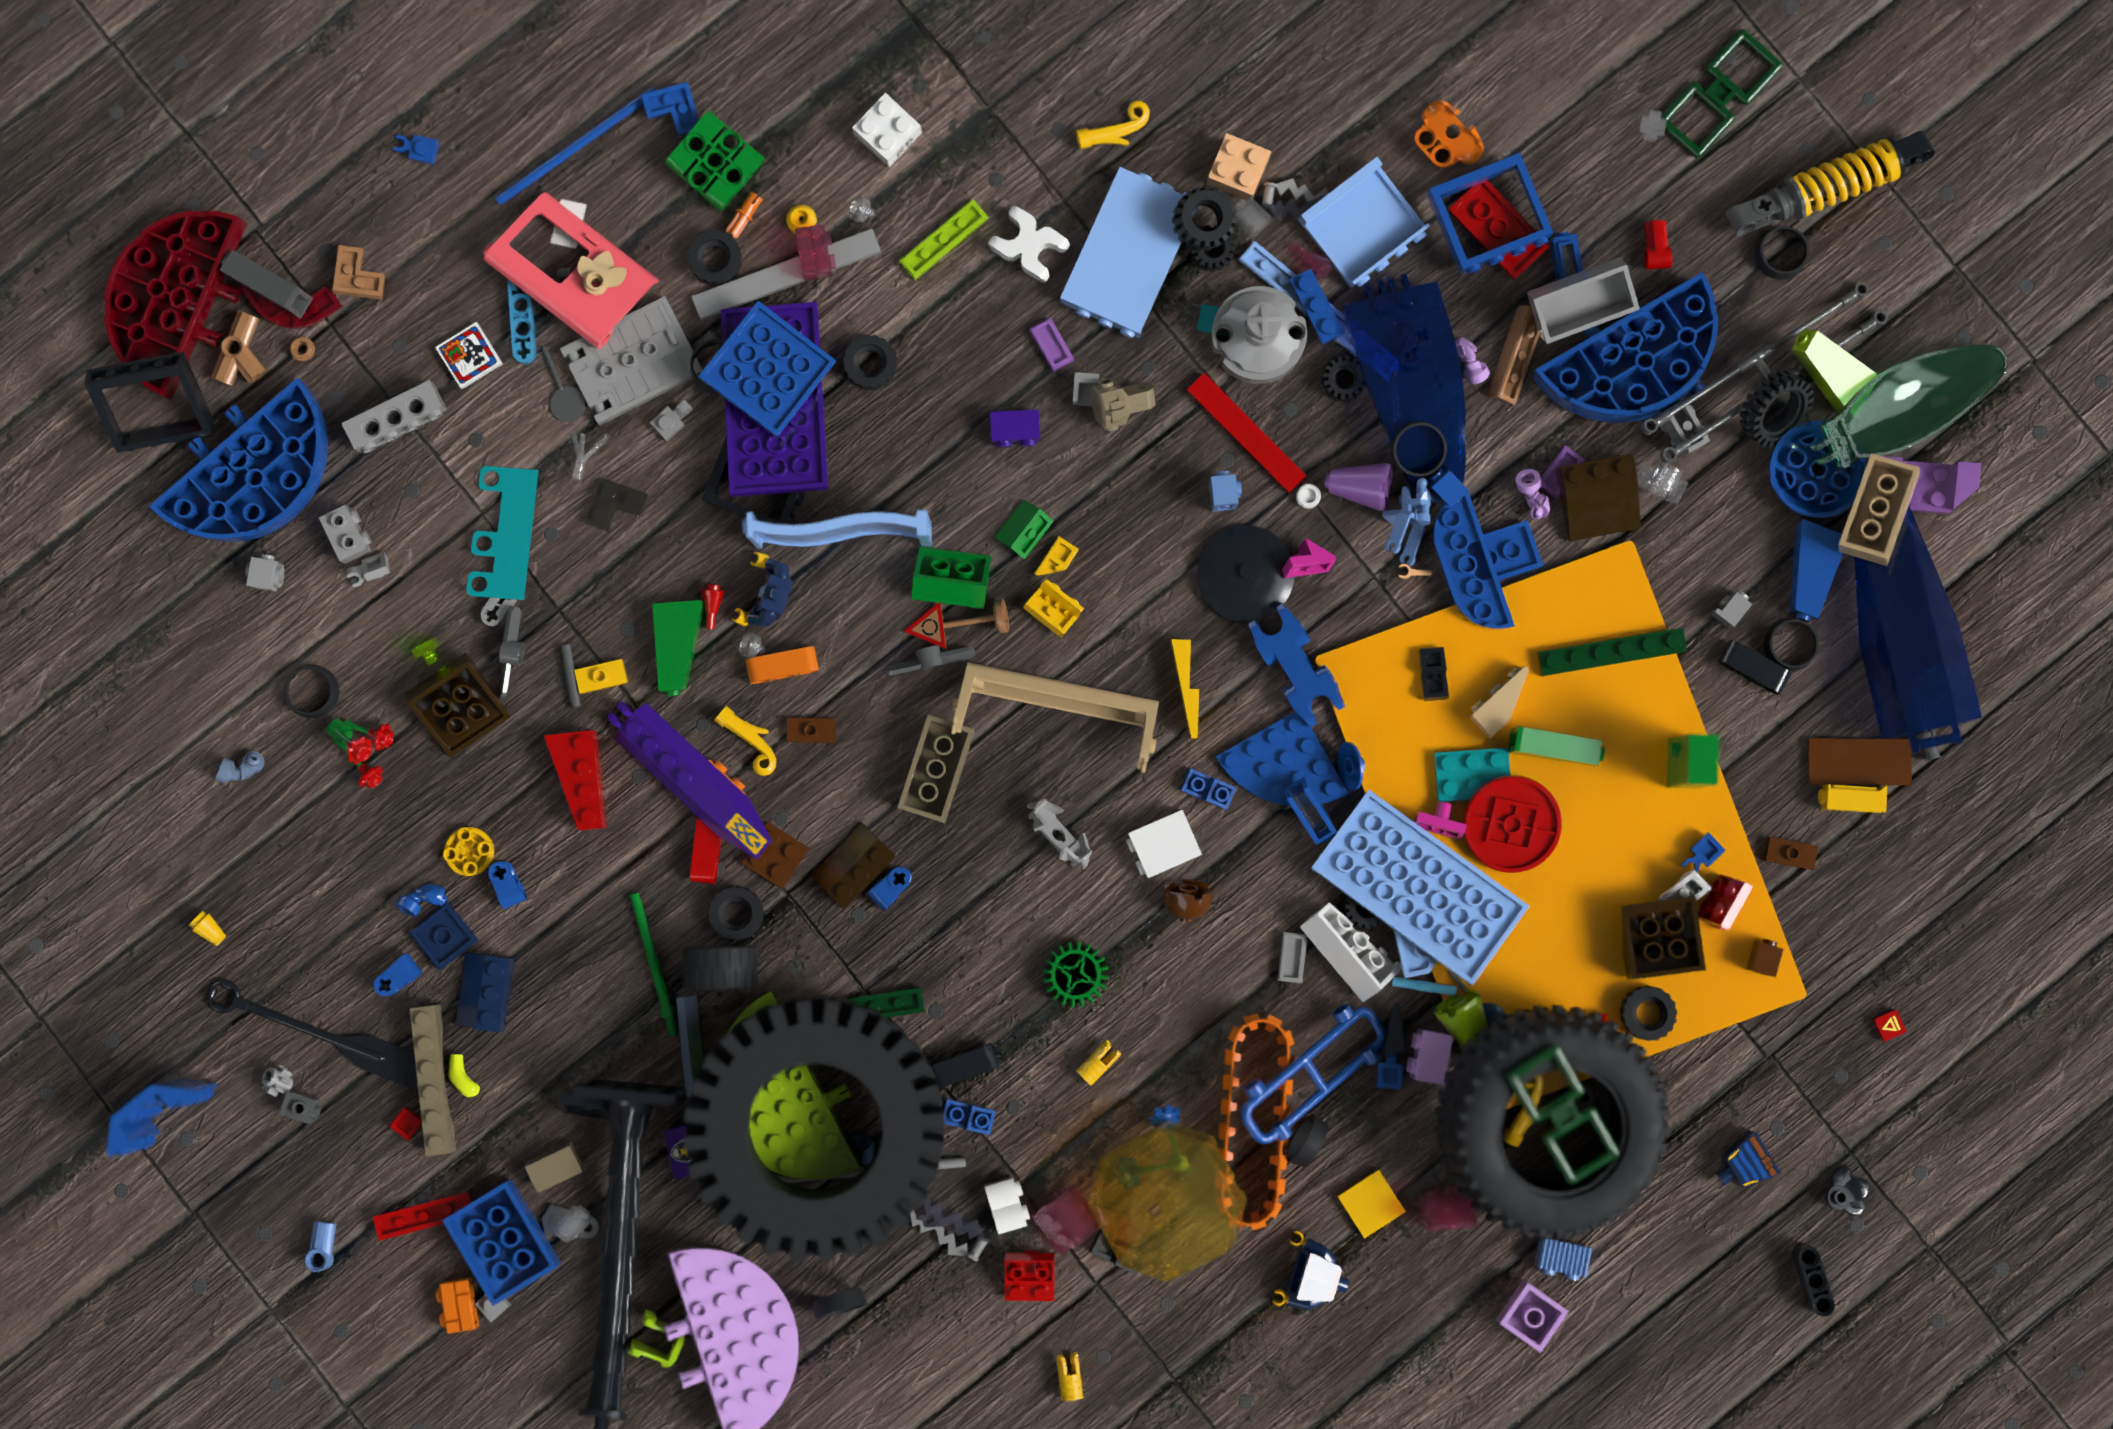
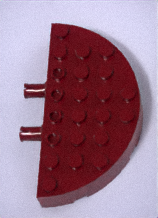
(167, 288)

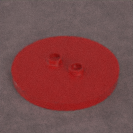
(1512, 823)

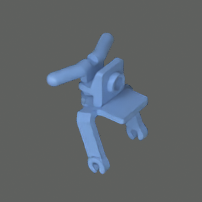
(1408, 514)

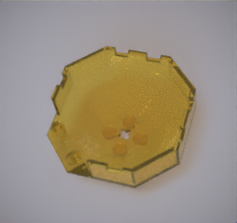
(1193, 1190)

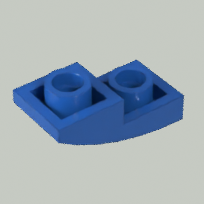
(1207, 788)
(968, 1116)

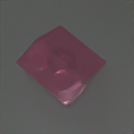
(1446, 1211)

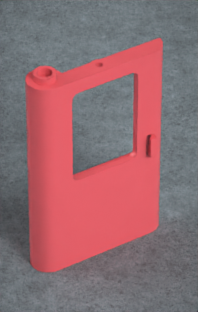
(586, 314)

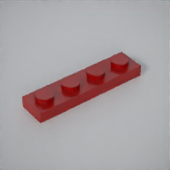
(419, 1216)

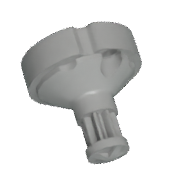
(1258, 335)

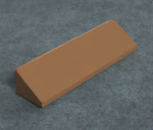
(1515, 357)

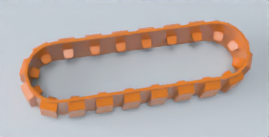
(1228, 1081)

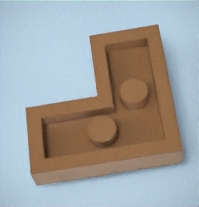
(352, 281)

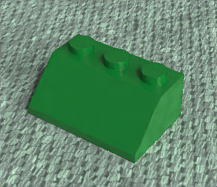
(951, 577)

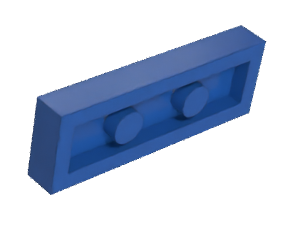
(1316, 306)

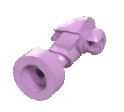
(1475, 371)
(1528, 483)

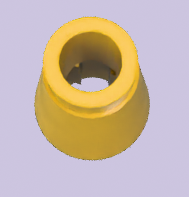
(207, 928)

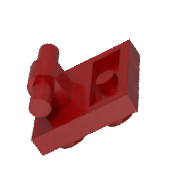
(1724, 902)
(1029, 1276)

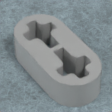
(502, 612)

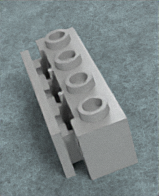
(360, 427)

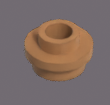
(299, 342)

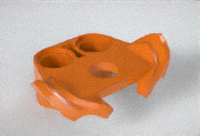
(1465, 148)

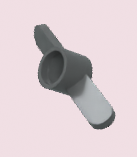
(511, 651)
(930, 658)

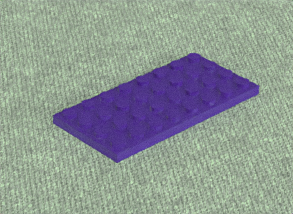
(798, 455)

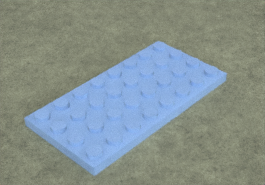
(1420, 887)

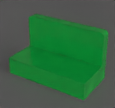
(1024, 528)

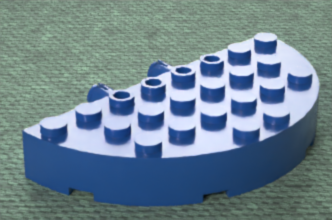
(1638, 361)
(254, 476)

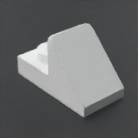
(1688, 886)

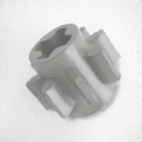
(277, 1080)

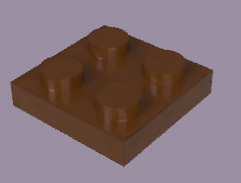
(779, 858)

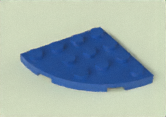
(1281, 757)

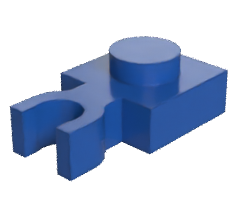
(421, 148)
(1705, 851)
(1389, 1074)

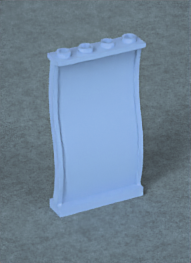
(839, 529)

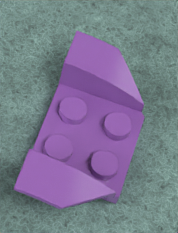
(1942, 485)

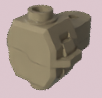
(1115, 403)

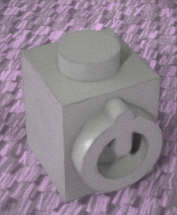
(264, 573)

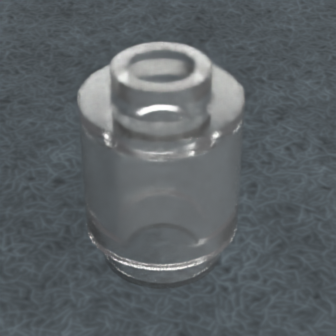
(572, 1223)

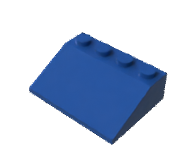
(502, 1242)

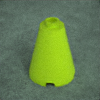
(1462, 1016)

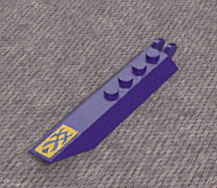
(691, 778)

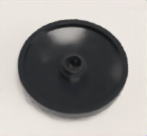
(1244, 574)

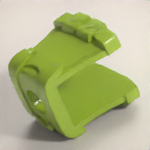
(639, 1348)

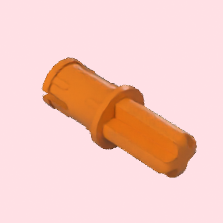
(743, 215)

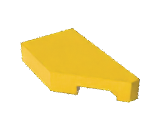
(1057, 558)

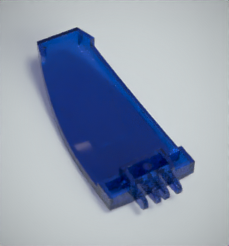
(1427, 394)

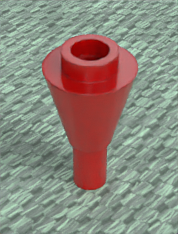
(712, 598)

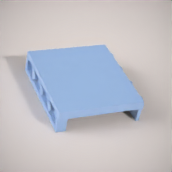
(1363, 224)

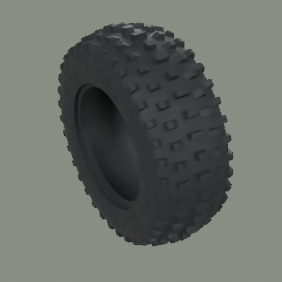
(1480, 1092)

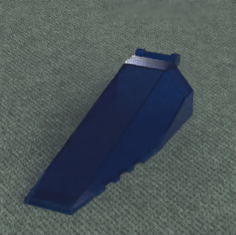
(1913, 645)

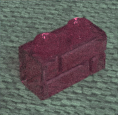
(814, 252)

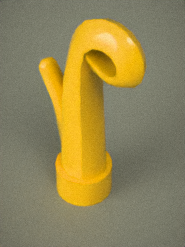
(1112, 134)
(749, 734)
(1516, 1131)

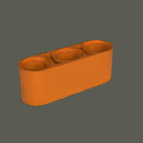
(782, 665)

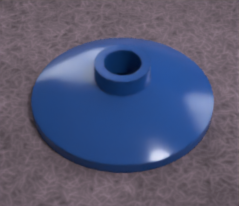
(1350, 766)

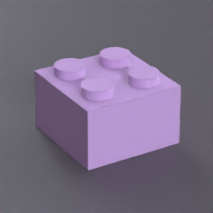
(1429, 1056)
(1532, 1315)

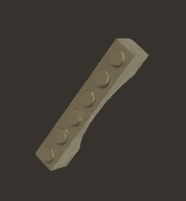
(435, 1112)

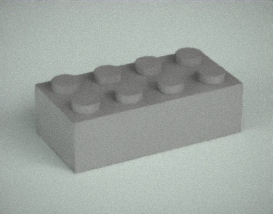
(1583, 300)

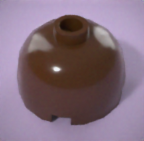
(1188, 900)

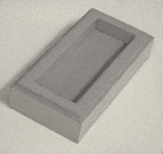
(1292, 957)

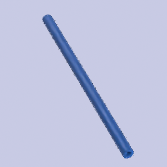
(571, 149)

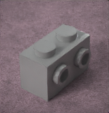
(1683, 426)
(343, 531)

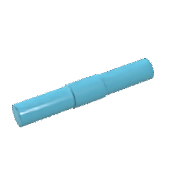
(1424, 986)

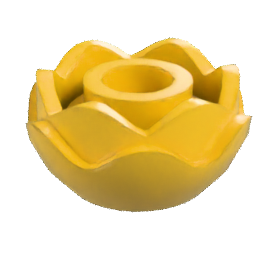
(798, 211)

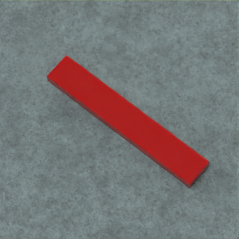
(1246, 432)

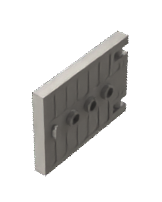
(634, 363)

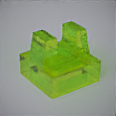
(427, 650)

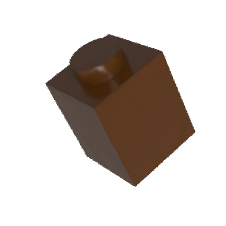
(1765, 958)

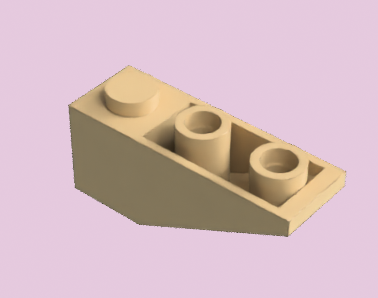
(1498, 708)

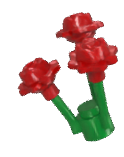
(360, 749)

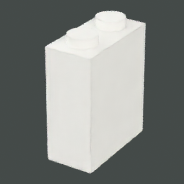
(1163, 844)

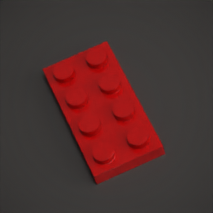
(1495, 223)

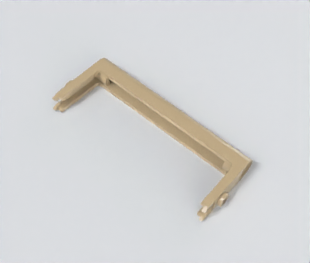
(1058, 696)

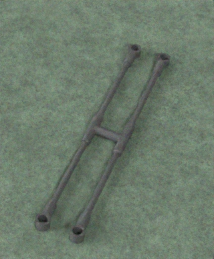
(1757, 360)

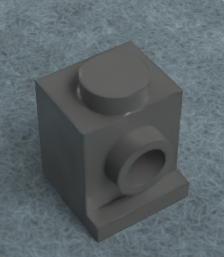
(310, 1104)

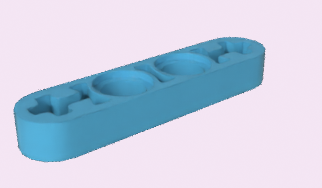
(518, 317)

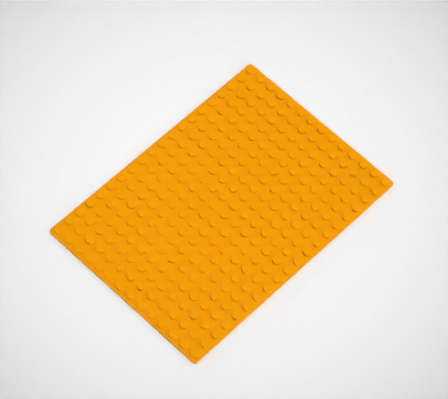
(1618, 818)

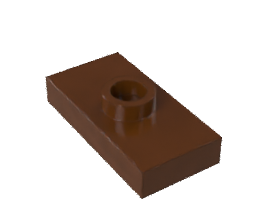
(811, 730)
(1791, 853)

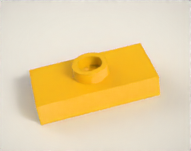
(601, 676)

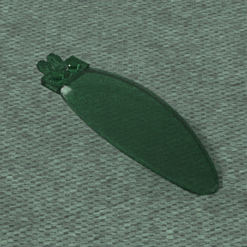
(1910, 403)

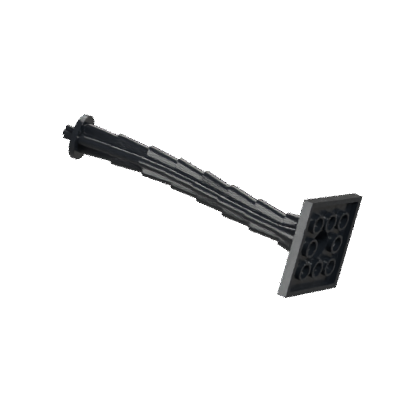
(628, 1122)

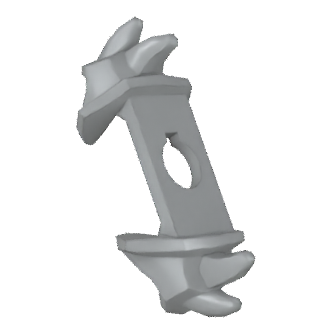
(1045, 820)

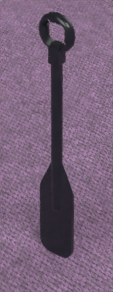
(364, 1051)

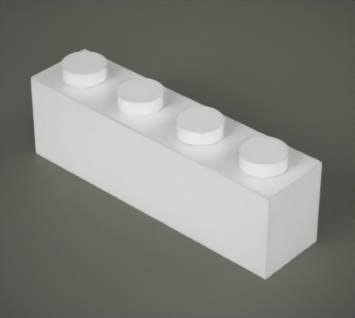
(1350, 952)

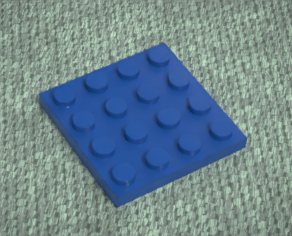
(767, 369)

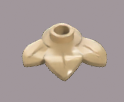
(600, 270)

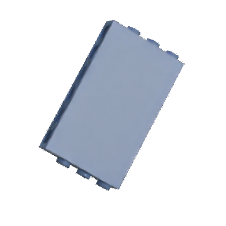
(1126, 254)

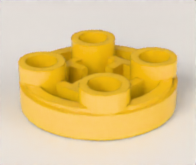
(469, 851)

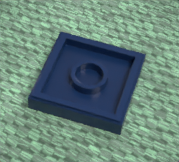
(444, 936)

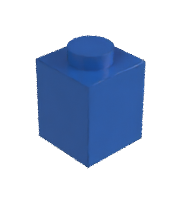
(1447, 485)

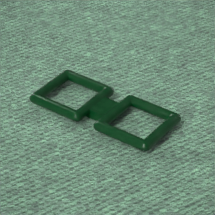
(1721, 92)
(1563, 1113)

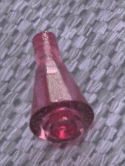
(1318, 264)

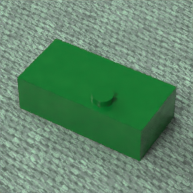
(1693, 761)

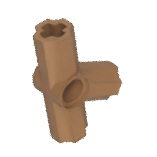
(243, 361)

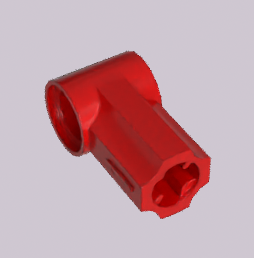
(1657, 253)

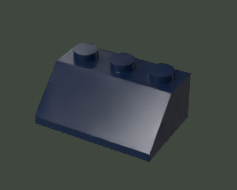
(485, 992)

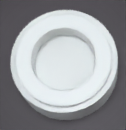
(1308, 496)

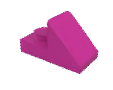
(1310, 560)

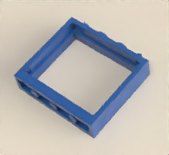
(1476, 177)

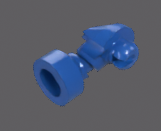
(428, 893)

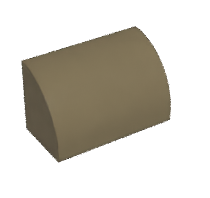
(554, 1166)

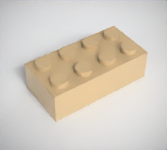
(1879, 509)

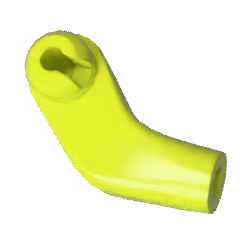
(459, 1077)

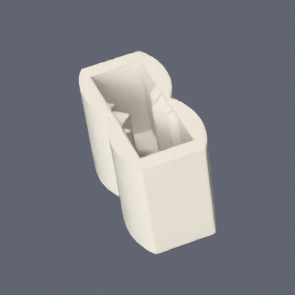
(1006, 1205)

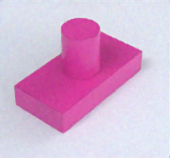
(1440, 822)

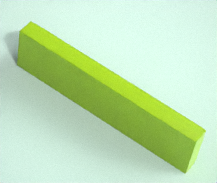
(943, 239)

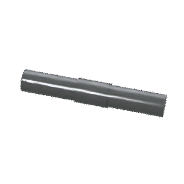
(570, 676)

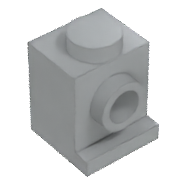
(1732, 609)

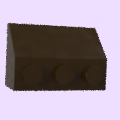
(853, 866)

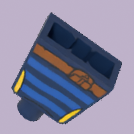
(1747, 1162)

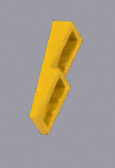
(1190, 697)

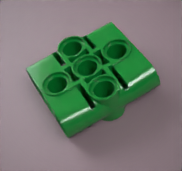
(707, 131)

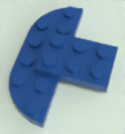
(1478, 562)

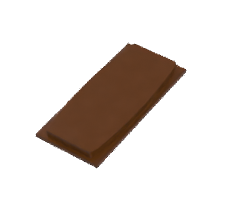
(1859, 761)

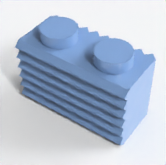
(1562, 1257)

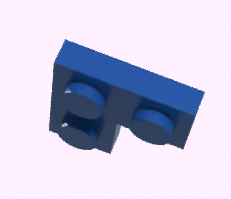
(673, 100)

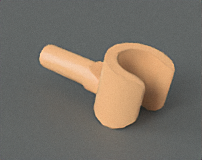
(1413, 572)

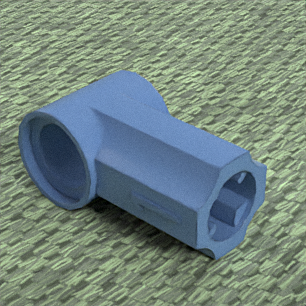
(321, 1242)

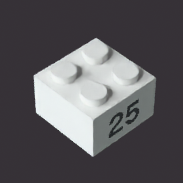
(887, 130)

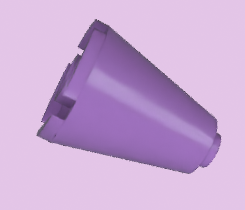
(1362, 484)

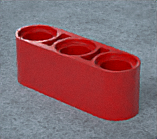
(705, 854)

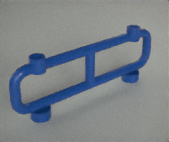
(1258, 1092)

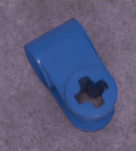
(507, 888)
(887, 890)
(400, 973)

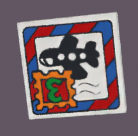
(469, 355)

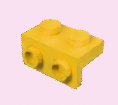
(1053, 608)

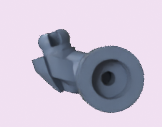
(251, 764)

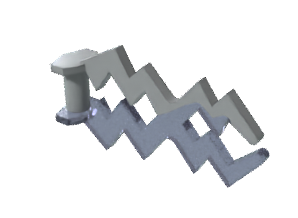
(1280, 211)
(939, 1223)

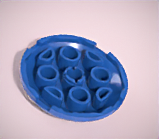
(1795, 482)

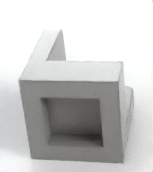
(1082, 388)

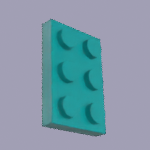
(1465, 771)

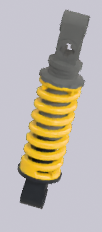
(1832, 181)

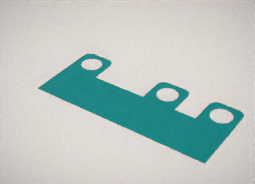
(513, 538)

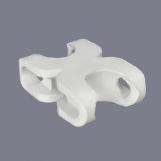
(1028, 244)

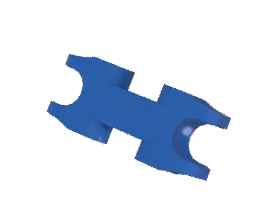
(1287, 649)

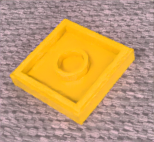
(1371, 1203)

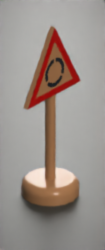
(931, 625)

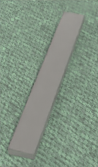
(780, 276)

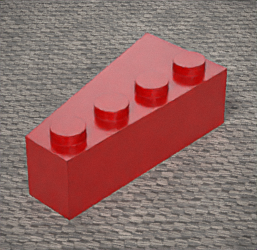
(580, 774)

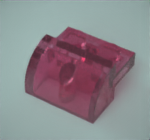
(1066, 1219)

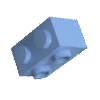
(1224, 491)

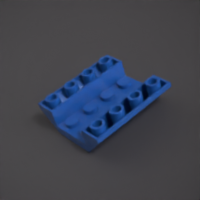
(132, 1127)

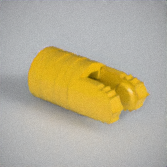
(1093, 1067)
(1070, 1382)

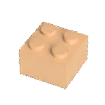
(1238, 167)

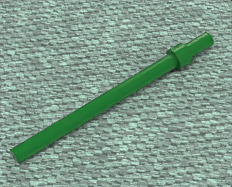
(667, 1010)

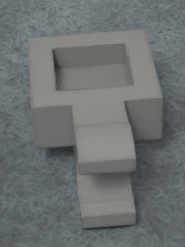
(669, 421)
(371, 568)
(492, 1312)

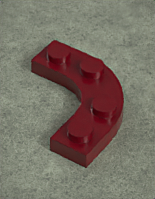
(321, 307)

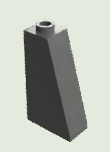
(266, 283)

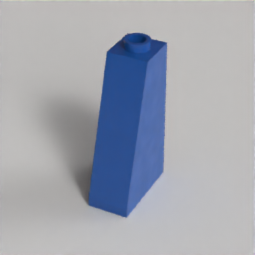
(1813, 569)

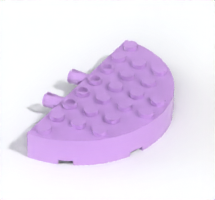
(740, 1333)

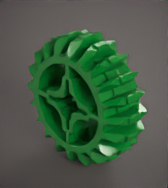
(1055, 965)

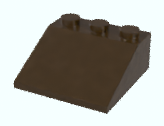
(1599, 497)
(457, 705)
(1661, 938)

